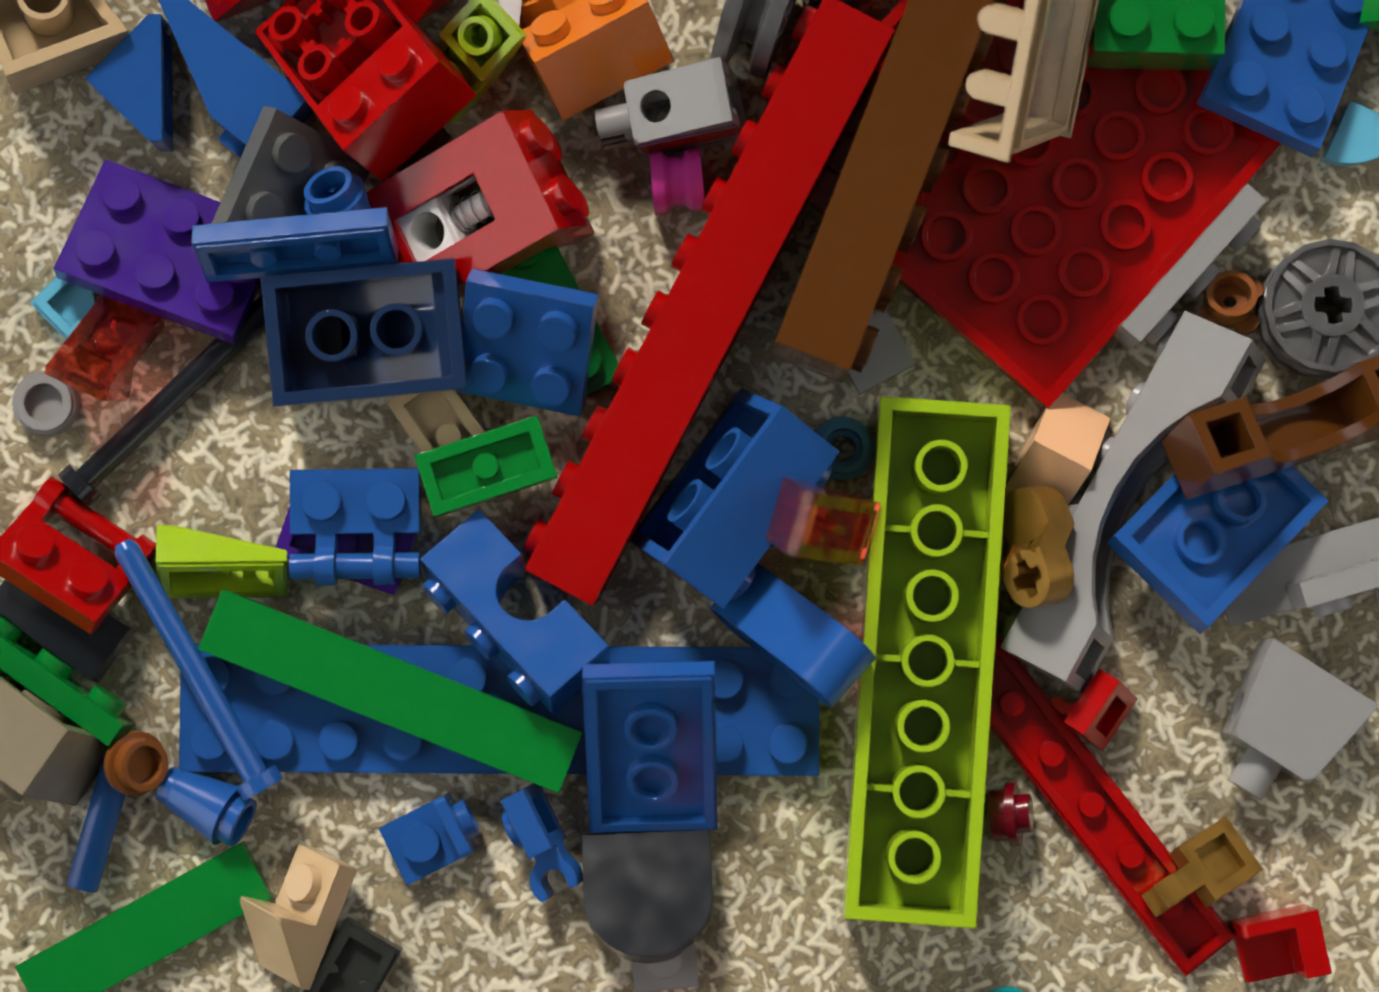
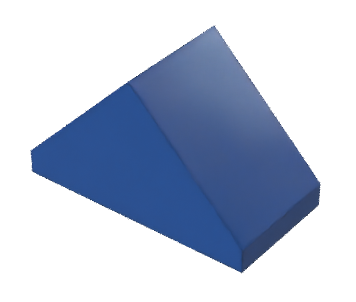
(140, 80)

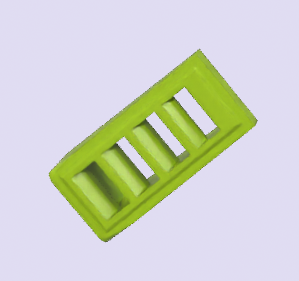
(205, 563)

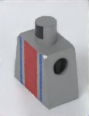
(703, 110)

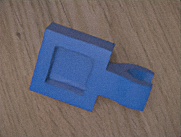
(534, 826)

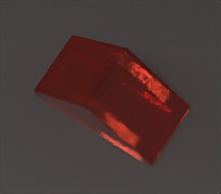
(821, 523)

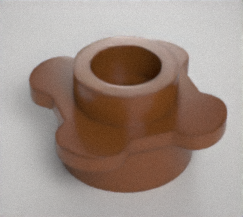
(1238, 287)

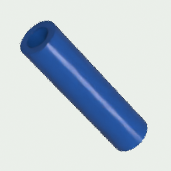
(96, 836)

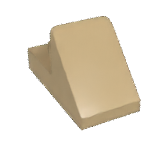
(298, 926)

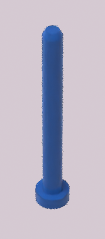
(196, 671)

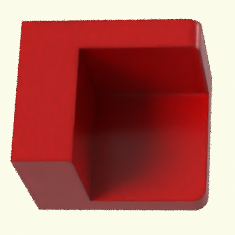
(1281, 944)

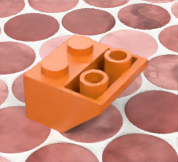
(590, 48)

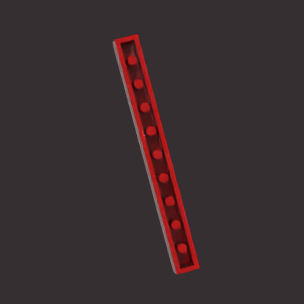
(709, 299)

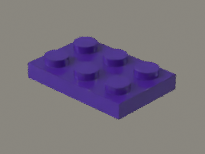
(139, 251)

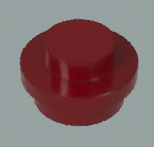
(1010, 814)

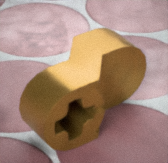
(1037, 562)

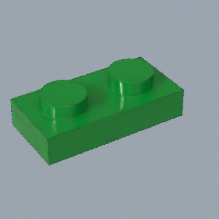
(486, 466)

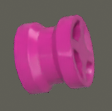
(676, 181)

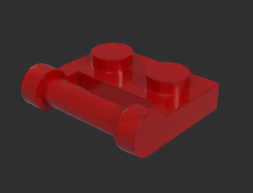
(58, 568)

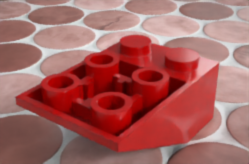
(367, 76)

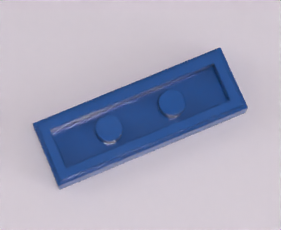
(295, 244)

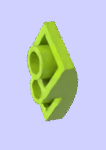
(480, 45)

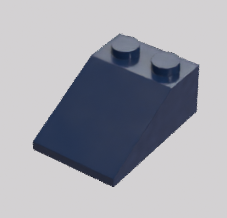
(364, 332)

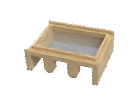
(1044, 80)

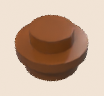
(135, 763)

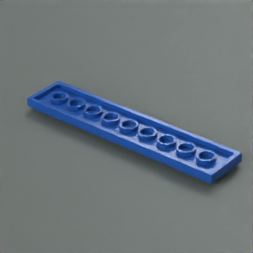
(762, 717)

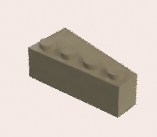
(41, 750)

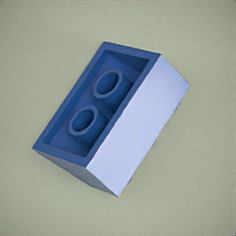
(722, 500)

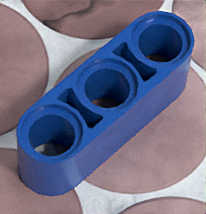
(796, 636)

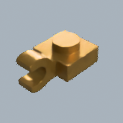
(1208, 865)

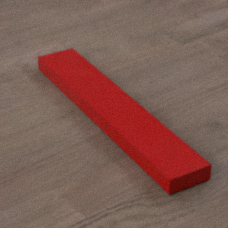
(1097, 813)

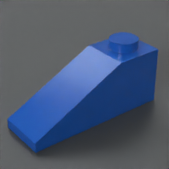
(230, 75)

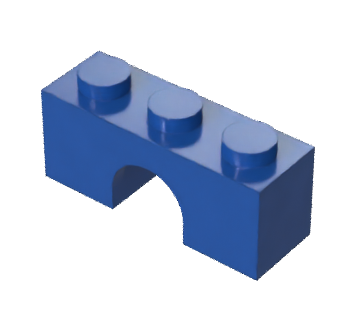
(545, 654)

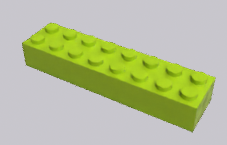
(933, 640)

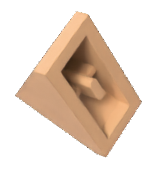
(1060, 448)

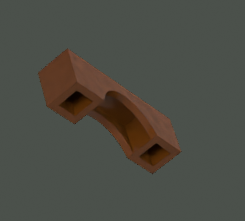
(1253, 440)

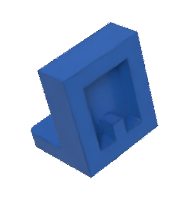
(431, 837)

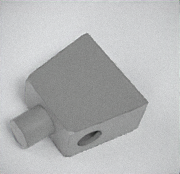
(1290, 718)

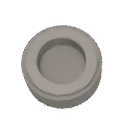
(45, 404)

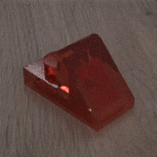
(105, 349)

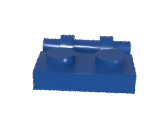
(355, 504)

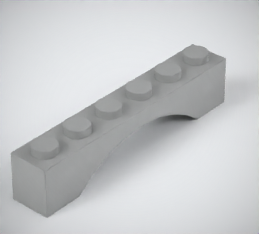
(1194, 371)

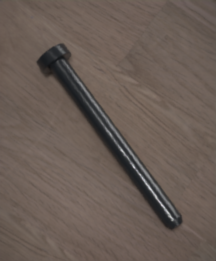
(166, 402)

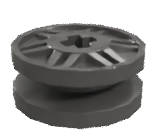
(756, 23)
(1299, 334)

